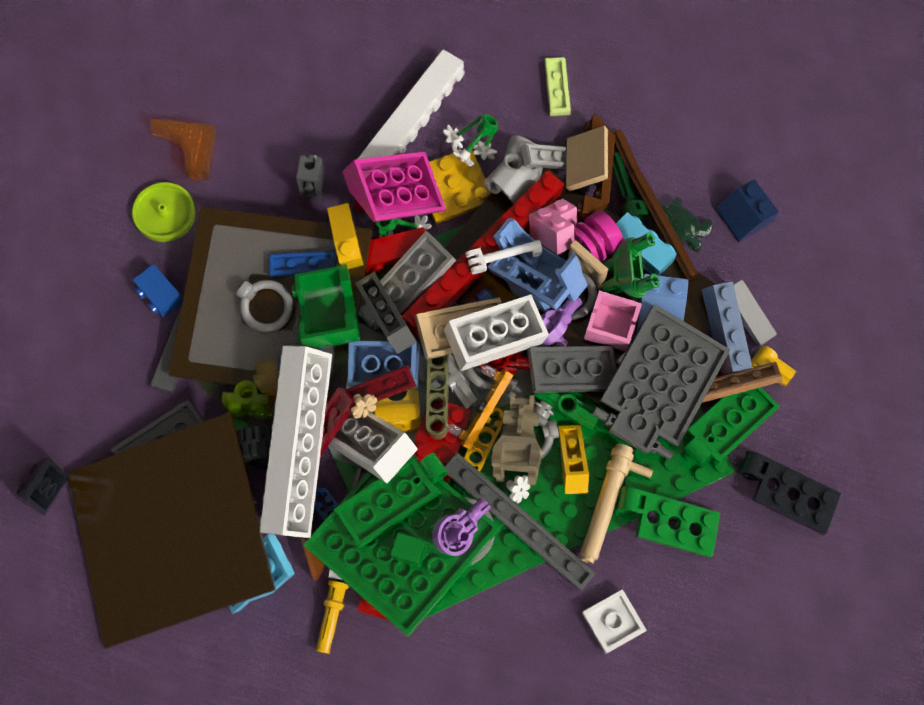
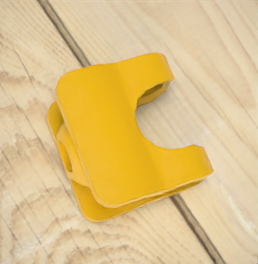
(402, 413)

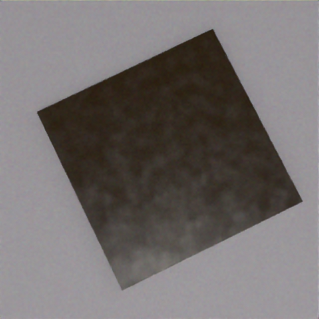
(170, 531)

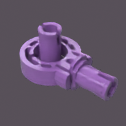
(557, 322)
(458, 529)

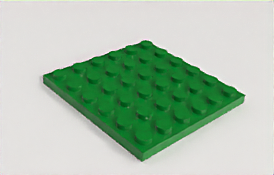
(392, 587)

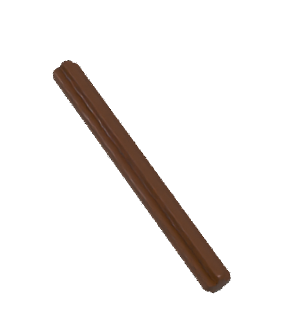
(632, 166)
(663, 224)

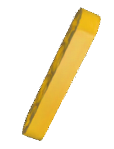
(485, 448)

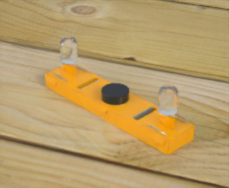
(483, 408)

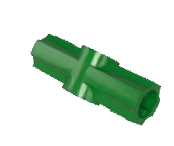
(580, 413)

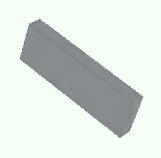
(544, 156)
(752, 315)

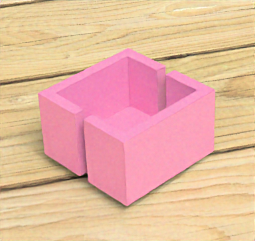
(612, 321)

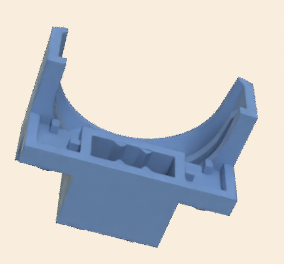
(544, 277)

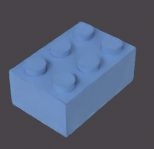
(377, 358)

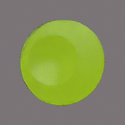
(164, 212)

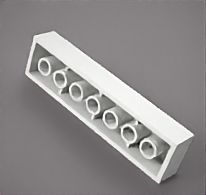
(296, 442)

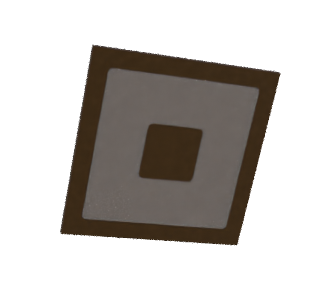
(226, 252)

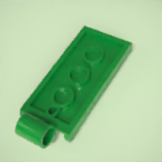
(729, 424)
(387, 504)

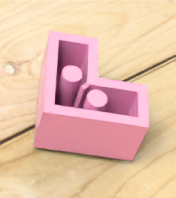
(554, 225)

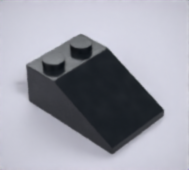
(42, 486)

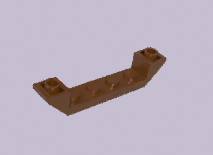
(602, 193)

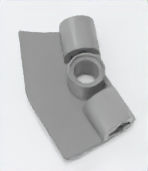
(513, 180)

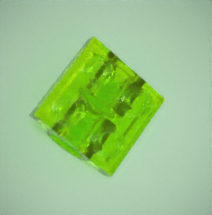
(247, 401)

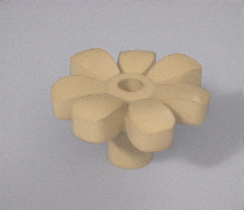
(363, 405)

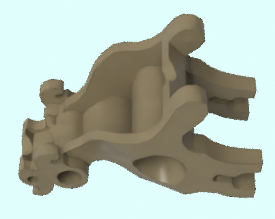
(518, 446)

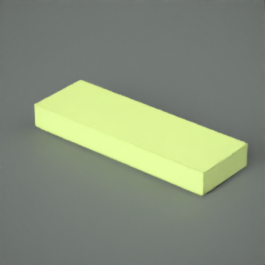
(557, 86)

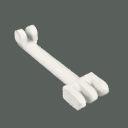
(481, 259)

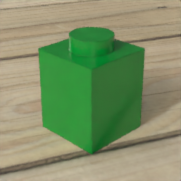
(408, 549)

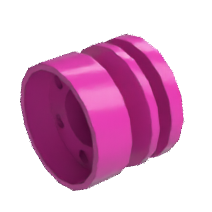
(598, 235)

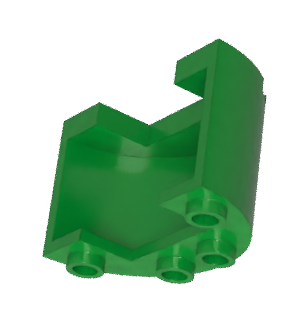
(326, 308)

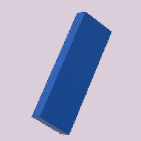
(295, 263)

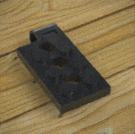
(761, 468)

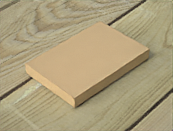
(587, 158)

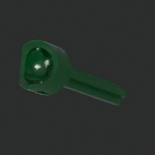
(631, 205)

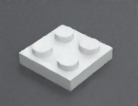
(614, 621)

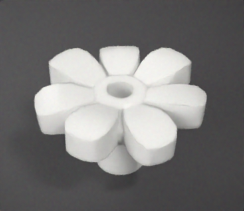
(518, 488)

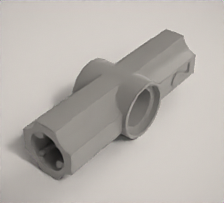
(460, 384)

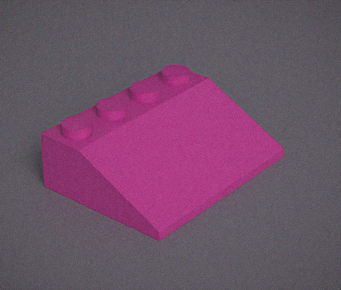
(394, 186)

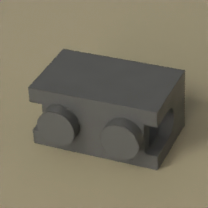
(310, 176)

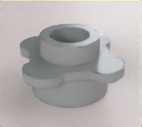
(543, 409)

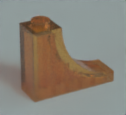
(194, 140)

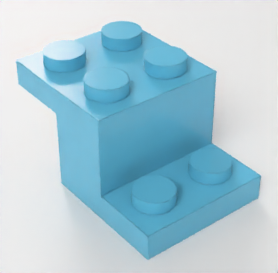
(279, 565)

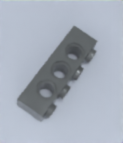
(385, 312)

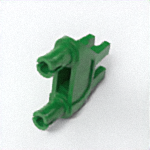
(628, 269)

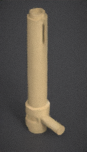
(617, 469)

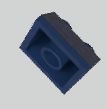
(747, 210)

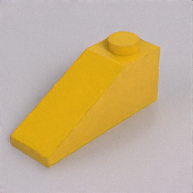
(345, 236)
(573, 459)

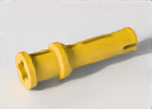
(333, 605)

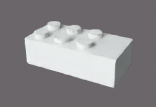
(495, 332)
(374, 445)

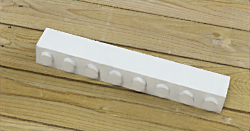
(416, 107)

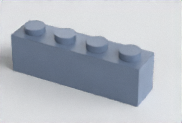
(727, 325)

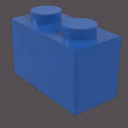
(158, 291)

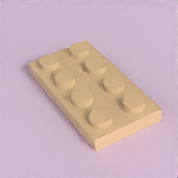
(432, 325)

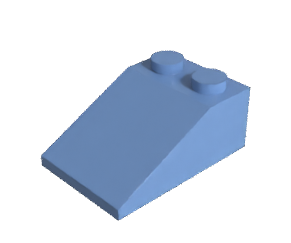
(669, 296)

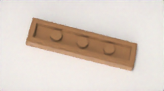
(744, 381)

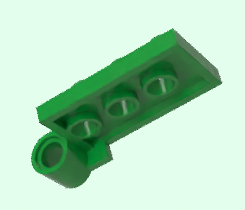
(639, 502)

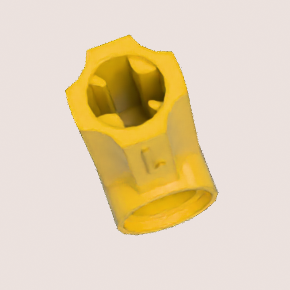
(767, 355)

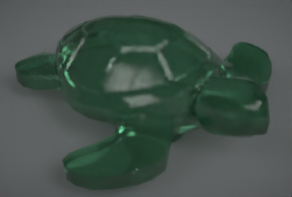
(686, 225)

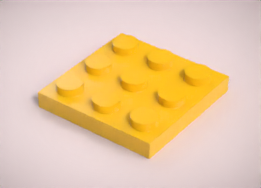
(459, 186)

